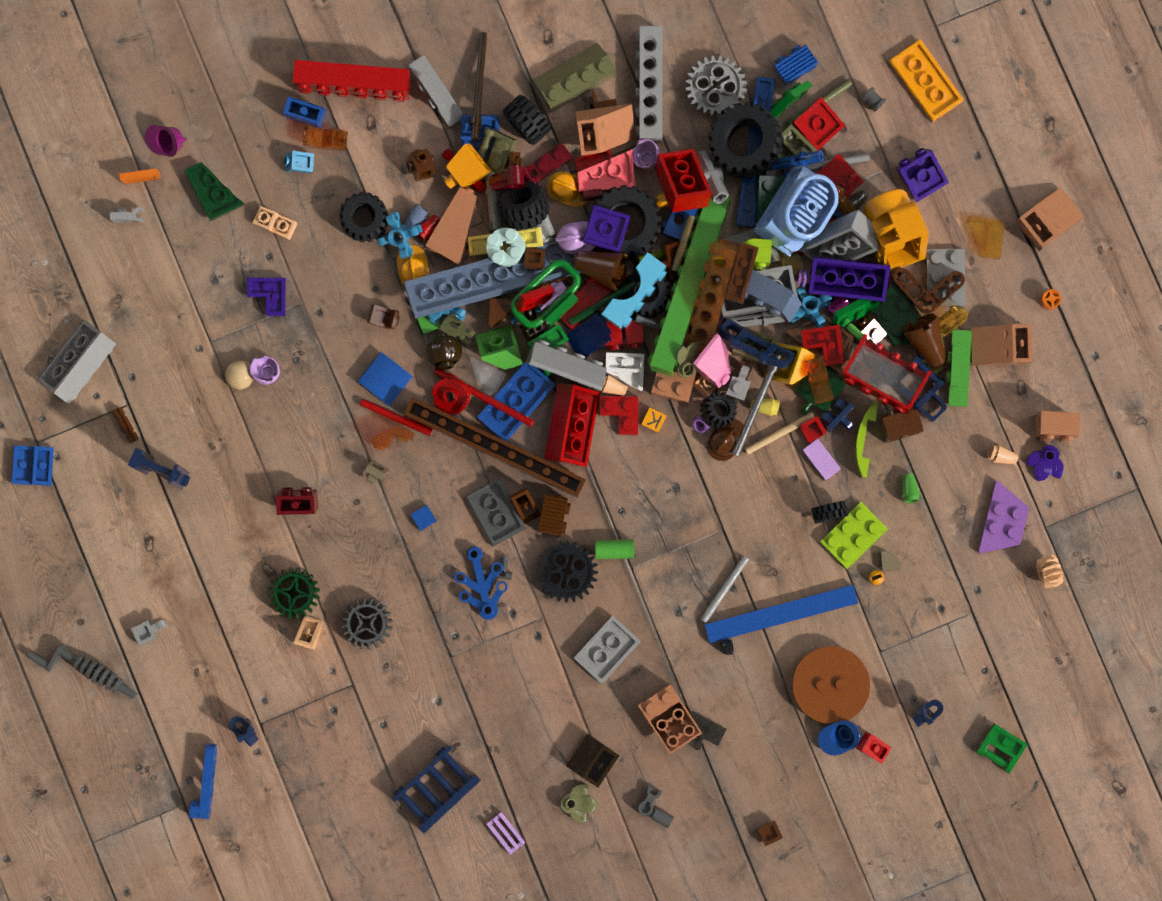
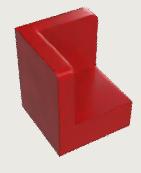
(812, 429)

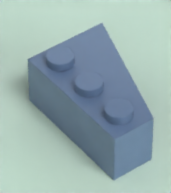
(772, 296)

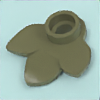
(686, 358)
(581, 803)

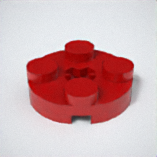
(460, 391)

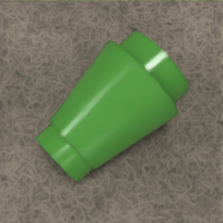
(910, 490)

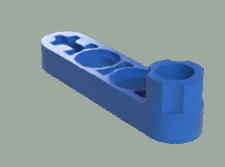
(202, 808)

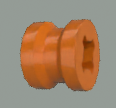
(1053, 297)

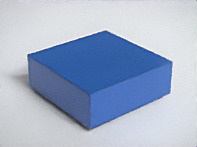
(423, 518)

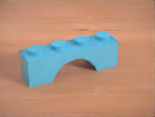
(620, 311)

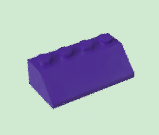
(849, 278)

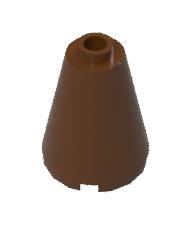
(602, 266)
(927, 339)

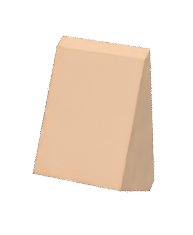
(308, 632)

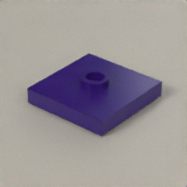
(606, 229)

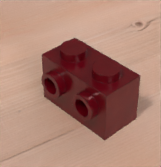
(297, 501)

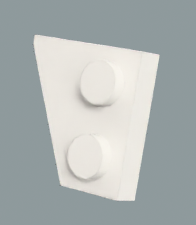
(626, 368)

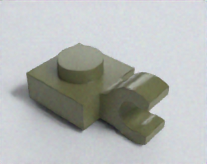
(455, 328)

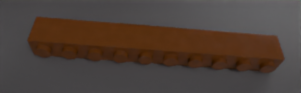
(494, 447)

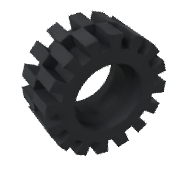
(726, 406)
(829, 512)

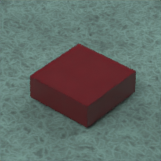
(588, 195)

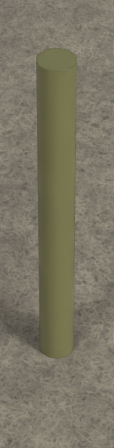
(828, 97)

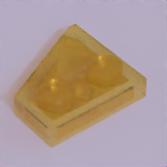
(988, 236)

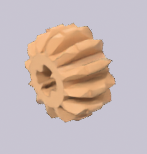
(1049, 571)

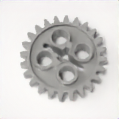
(705, 73)

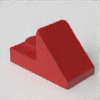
(873, 747)

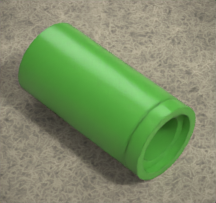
(614, 549)

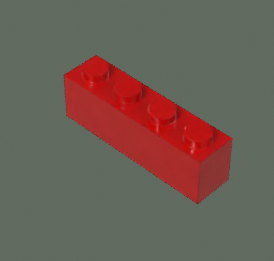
(587, 296)

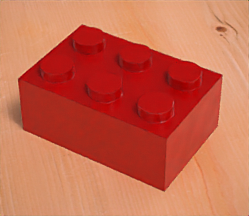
(682, 180)

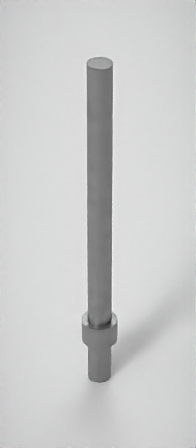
(755, 407)

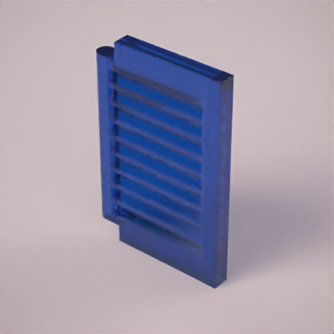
(589, 335)

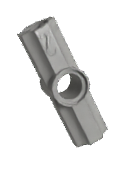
(714, 177)

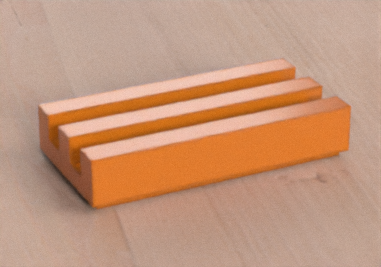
(140, 176)

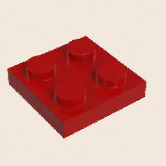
(818, 123)

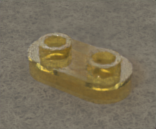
(952, 319)

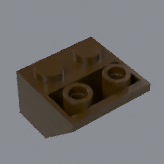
(592, 760)

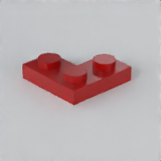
(829, 339)
(626, 408)

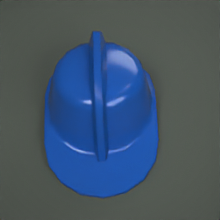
(839, 737)

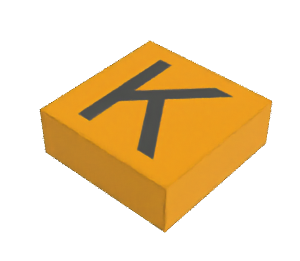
(654, 420)

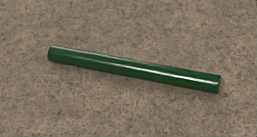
(603, 302)

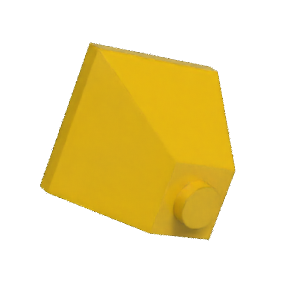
(796, 369)

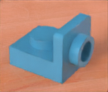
(298, 162)

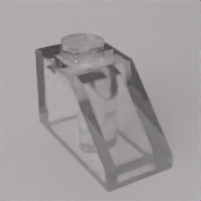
(487, 377)

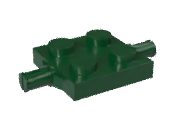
(804, 390)

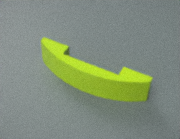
(861, 462)

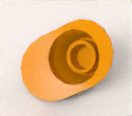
(564, 188)
(413, 266)

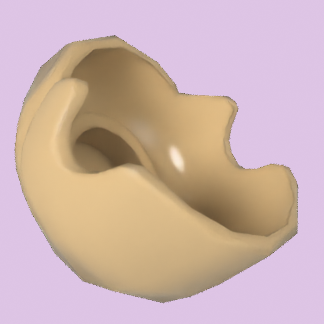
(238, 375)

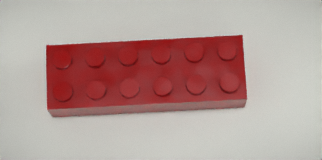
(352, 80)

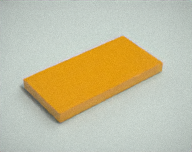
(926, 80)

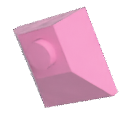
(714, 362)

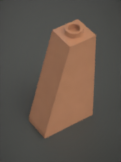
(453, 229)

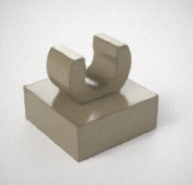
(376, 471)

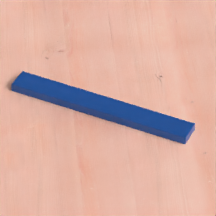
(747, 202)
(781, 613)

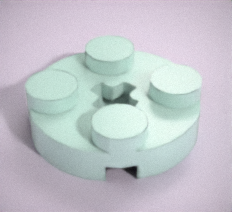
(496, 241)

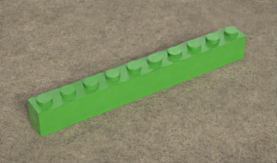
(685, 292)

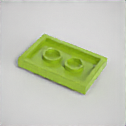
(853, 535)

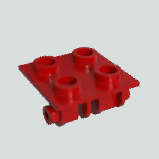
(841, 174)

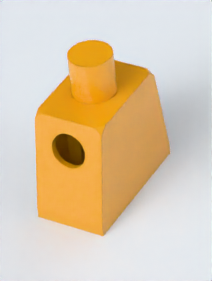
(466, 167)

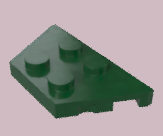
(895, 314)

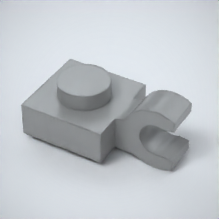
(122, 216)
(738, 386)
(146, 631)

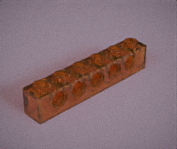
(727, 250)

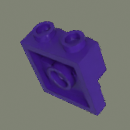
(921, 174)

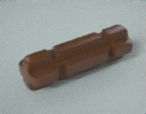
(125, 425)

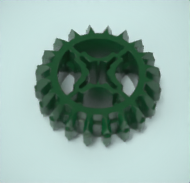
(295, 584)

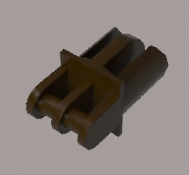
(531, 315)

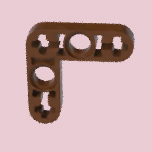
(931, 296)

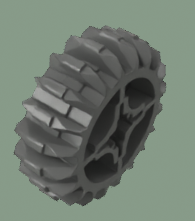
(355, 610)

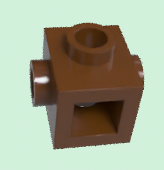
(421, 164)

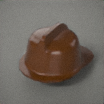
(724, 440)

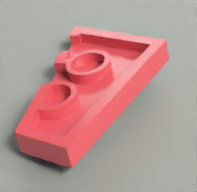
(608, 174)

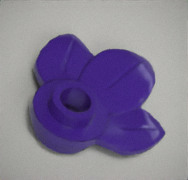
(1046, 466)

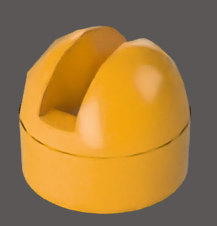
(661, 201)
(878, 581)

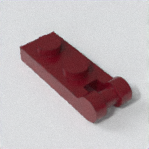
(548, 163)

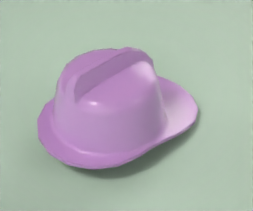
(571, 238)

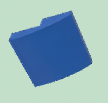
(488, 120)
(385, 378)
(32, 465)

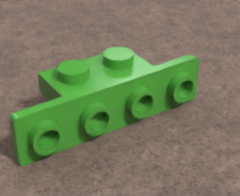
(959, 368)

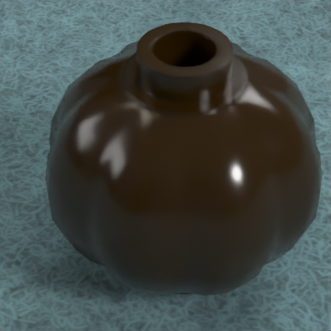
(444, 352)

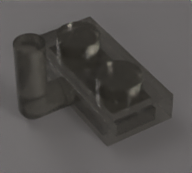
(710, 731)

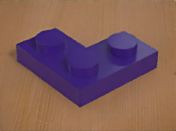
(273, 290)

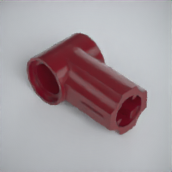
(511, 178)

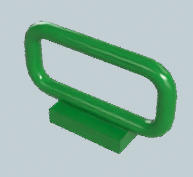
(559, 306)

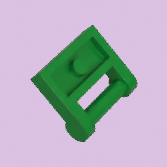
(1004, 742)

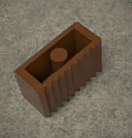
(553, 515)

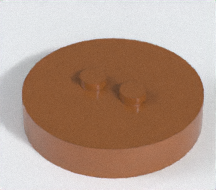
(830, 684)

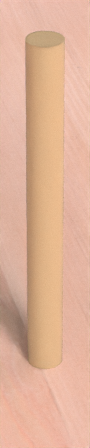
(779, 433)

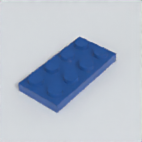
(522, 393)

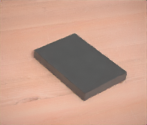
(495, 512)

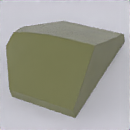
(795, 143)

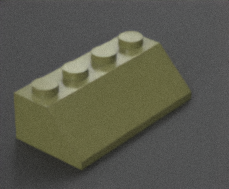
(575, 77)

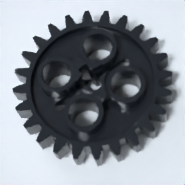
(584, 576)

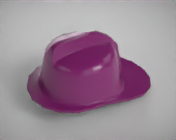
(164, 140)

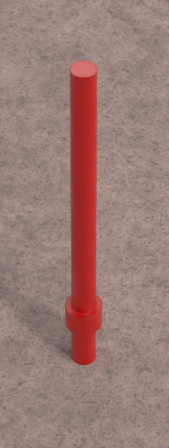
(489, 400)

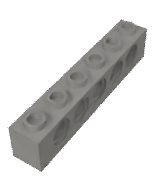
(651, 35)

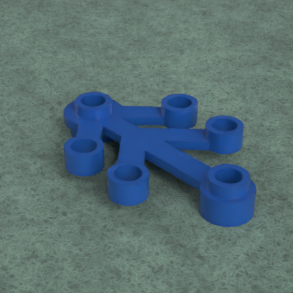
(482, 586)

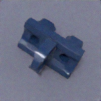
(831, 422)
(924, 713)
(244, 733)

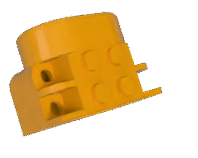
(898, 229)

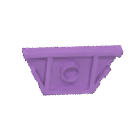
(1004, 520)

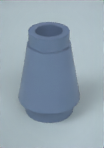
(415, 216)

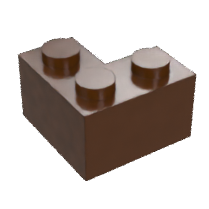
(900, 425)

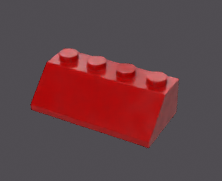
(572, 425)

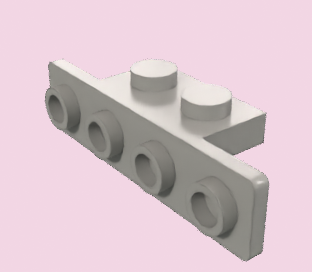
(435, 89)

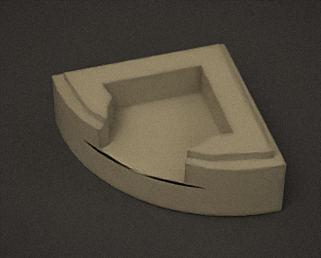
(889, 561)

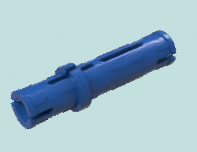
(814, 157)

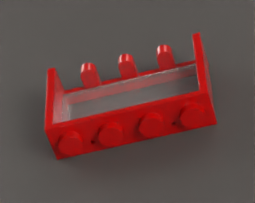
(884, 376)

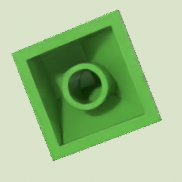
(499, 347)

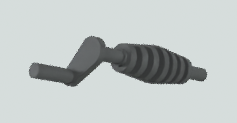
(92, 670)

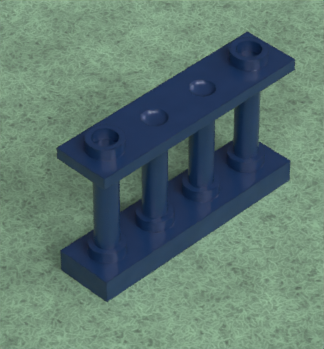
(144, 463)
(454, 794)

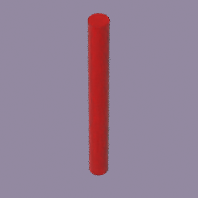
(396, 417)

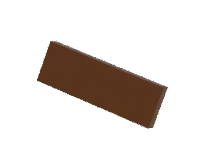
(741, 273)

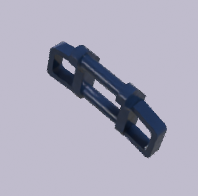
(763, 357)
(932, 392)

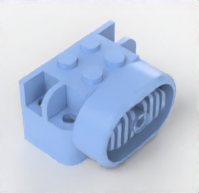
(798, 210)

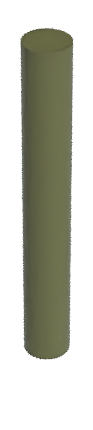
(683, 242)

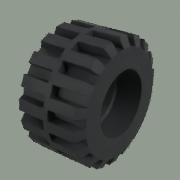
(526, 119)
(352, 205)
(523, 206)
(656, 306)

